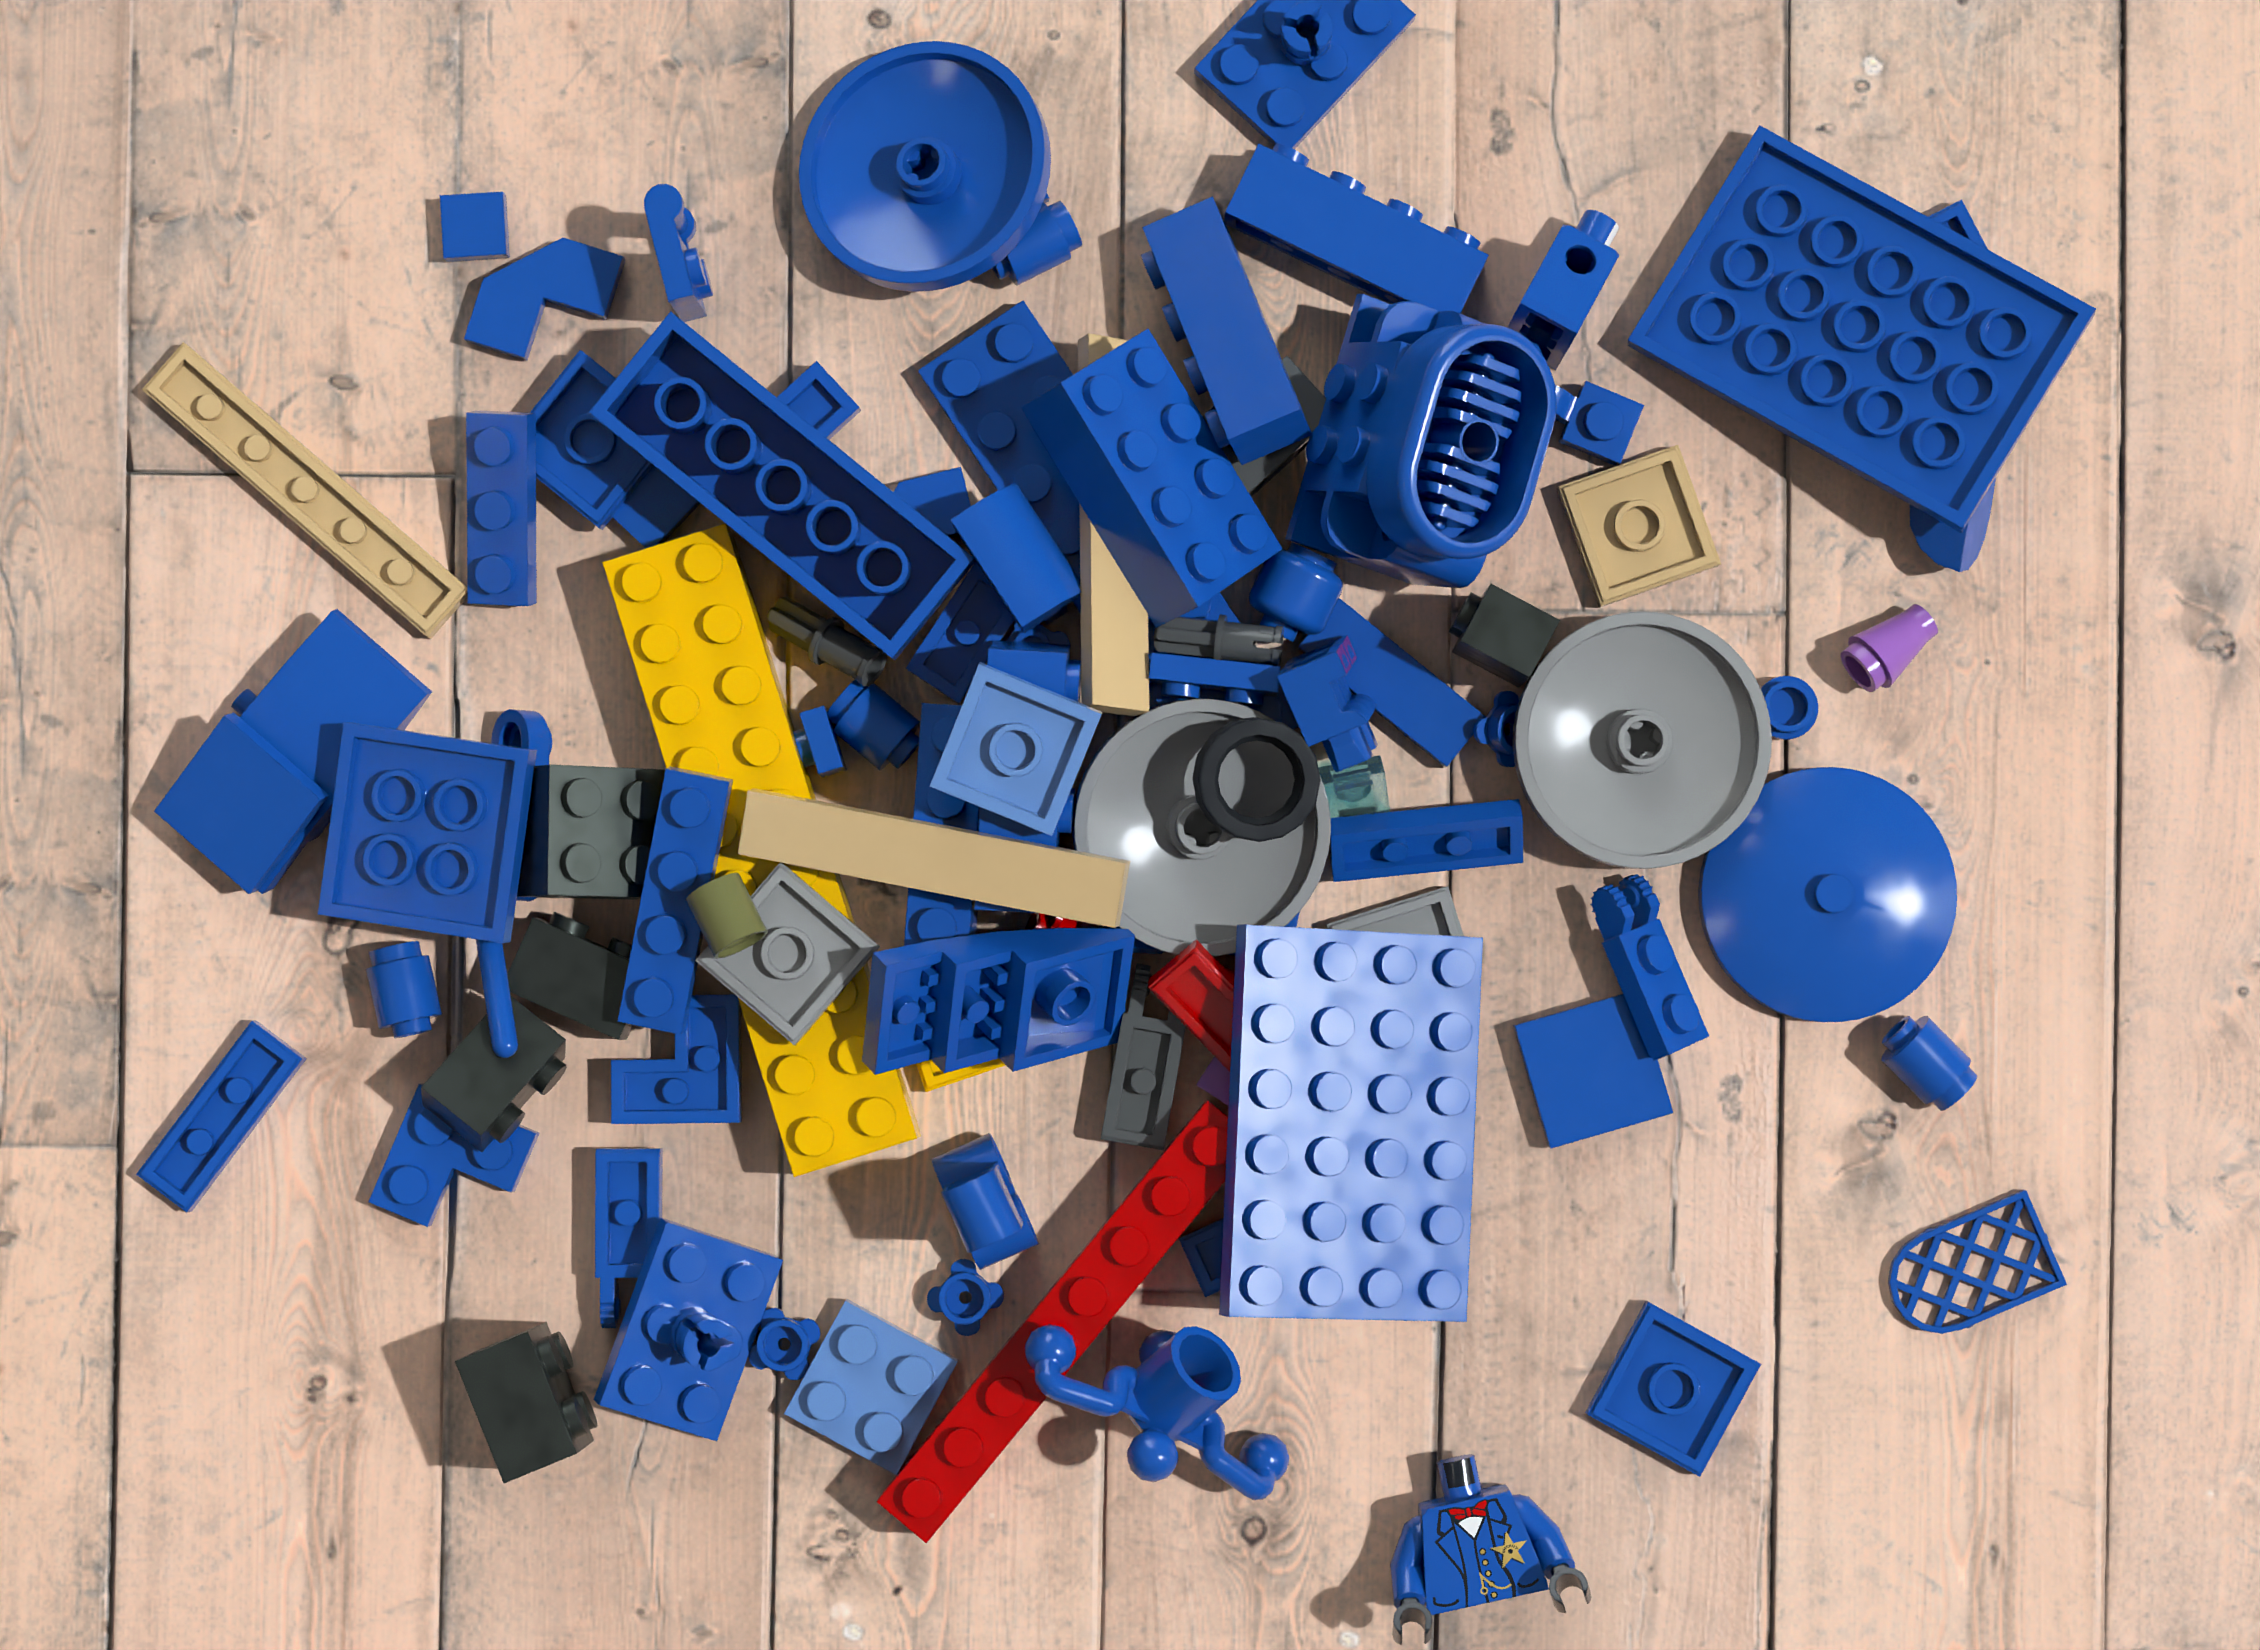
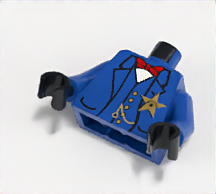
(1476, 1550)

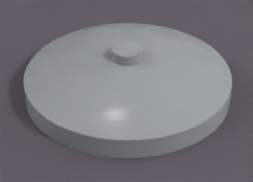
(1642, 740)
(1183, 870)

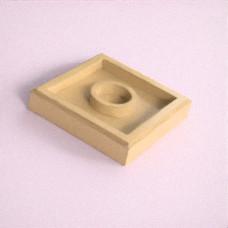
(1638, 526)

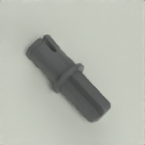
(1219, 640)
(827, 641)

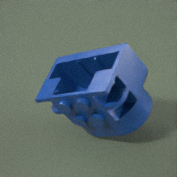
(1424, 443)

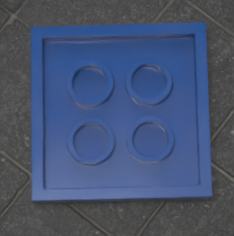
(427, 832)

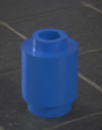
(1043, 247)
(874, 725)
(403, 989)
(1928, 1062)

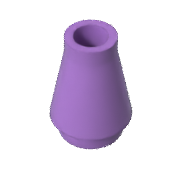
(1885, 650)

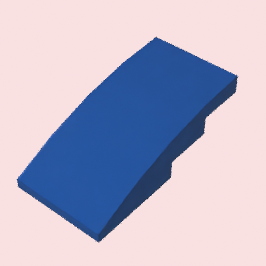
(330, 681)
(997, 998)

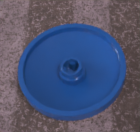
(925, 166)
(1829, 896)

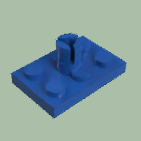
(1298, 59)
(688, 1329)

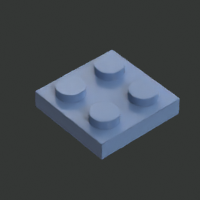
(1015, 749)
(871, 1386)

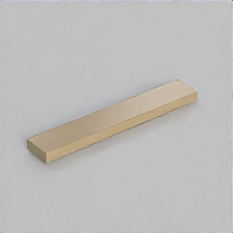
(307, 490)
(1111, 614)
(934, 857)

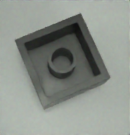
(589, 831)
(527, 1401)

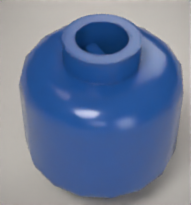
(1296, 591)

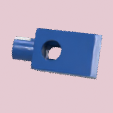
(1567, 285)

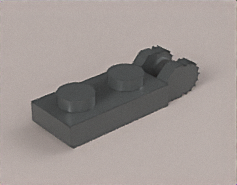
(1143, 1073)

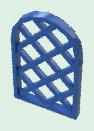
(2040, 1240)

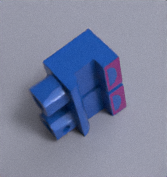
(1326, 706)

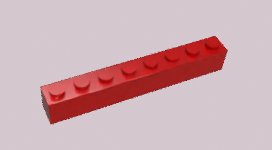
(1079, 1302)

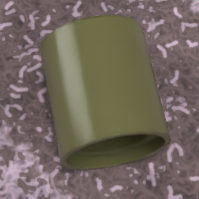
(726, 915)

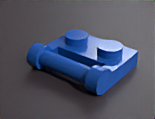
(681, 267)

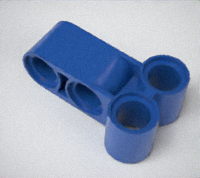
(983, 1202)

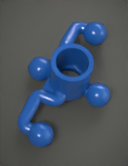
(1168, 1400)

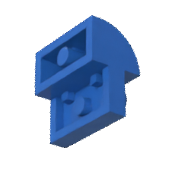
(1018, 557)

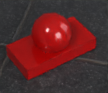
(1200, 996)

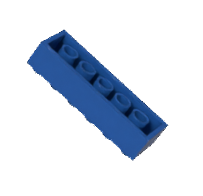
(782, 486)

